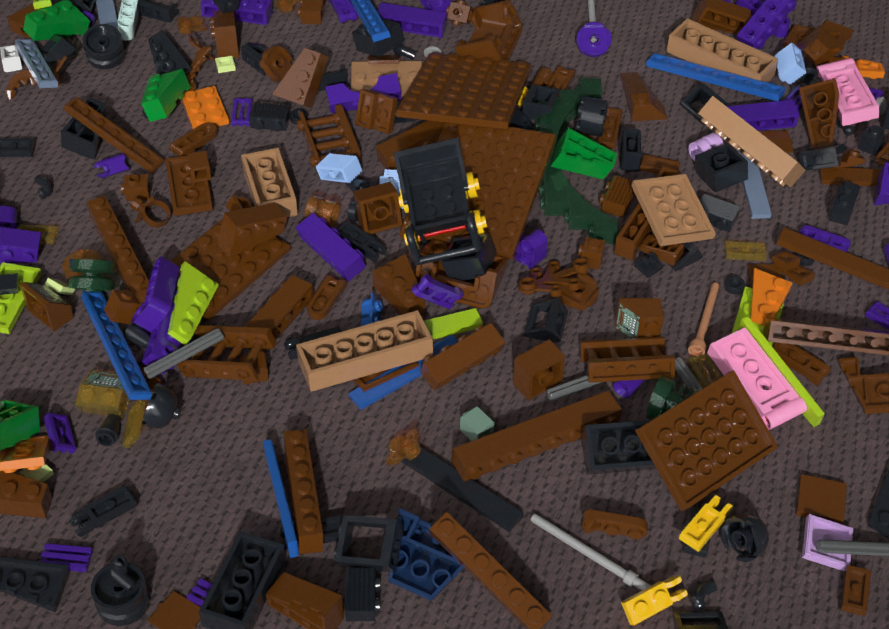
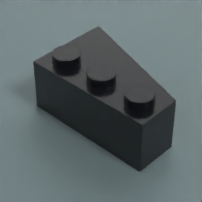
(80, 138)

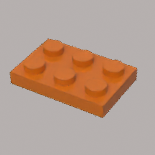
(204, 107)
(25, 454)

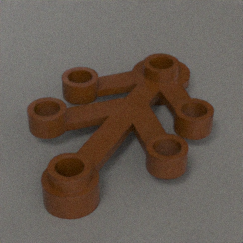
(530, 284)

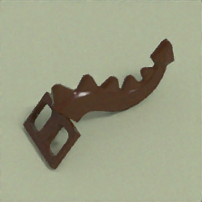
(201, 54)
(25, 74)

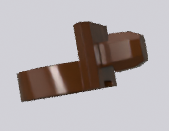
(138, 205)

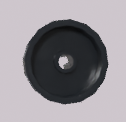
(103, 46)
(115, 603)

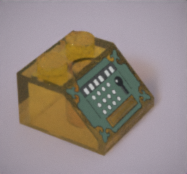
(102, 394)

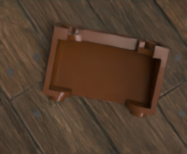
(495, 32)
(477, 291)

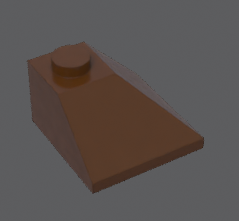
(819, 47)

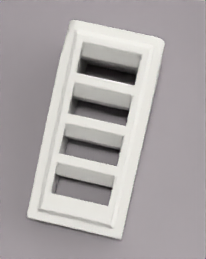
(12, 60)

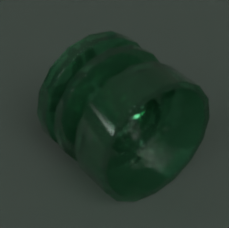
(666, 397)

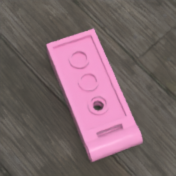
(855, 97)
(760, 377)

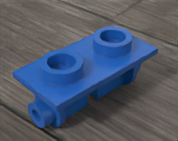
(371, 310)

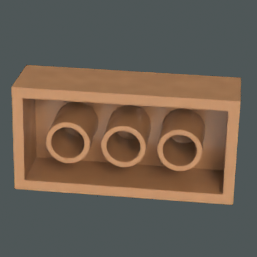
(269, 180)

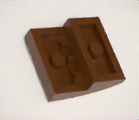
(376, 111)

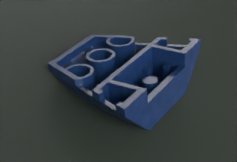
(423, 562)

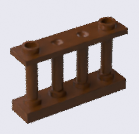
(343, 129)
(236, 337)
(626, 359)

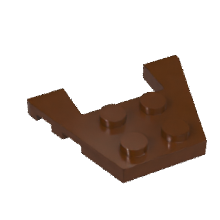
(870, 390)

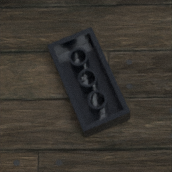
(614, 448)
(242, 583)

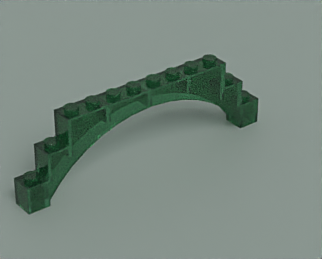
(557, 193)

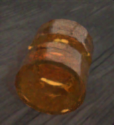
(327, 209)

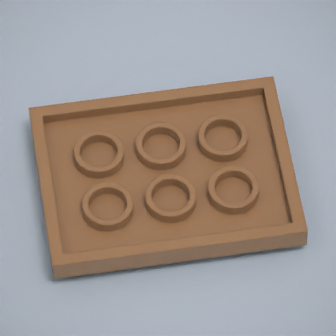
(366, 75)
(673, 209)

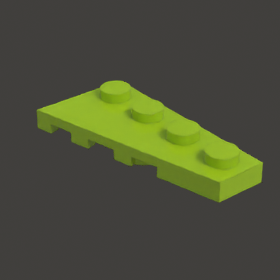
(191, 301)

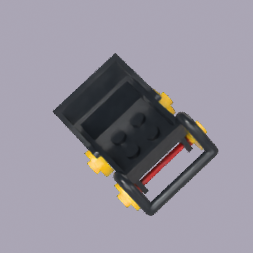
(437, 197)

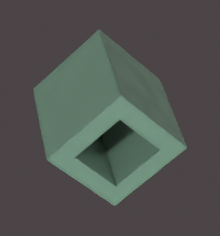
(476, 424)

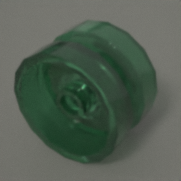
(92, 275)

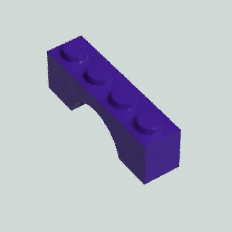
(349, 99)

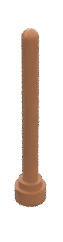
(697, 346)

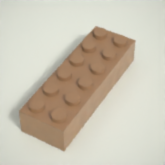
(715, 50)
(751, 142)
(364, 350)

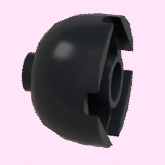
(161, 407)
(745, 531)

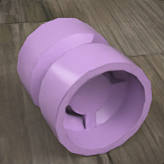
(706, 143)

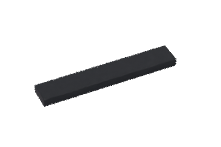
(468, 492)

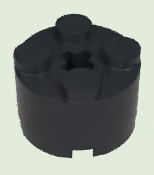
(592, 116)

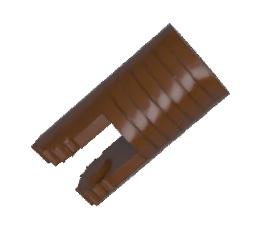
(543, 77)

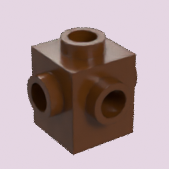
(464, 11)

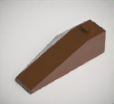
(641, 100)
(820, 109)

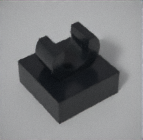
(649, 265)

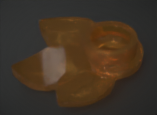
(285, 5)
(187, 25)
(403, 447)

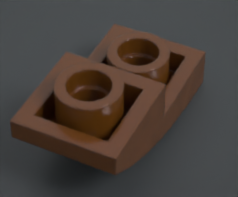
(851, 158)

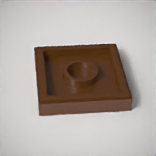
(821, 498)

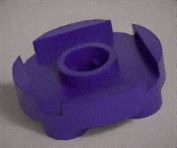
(593, 49)

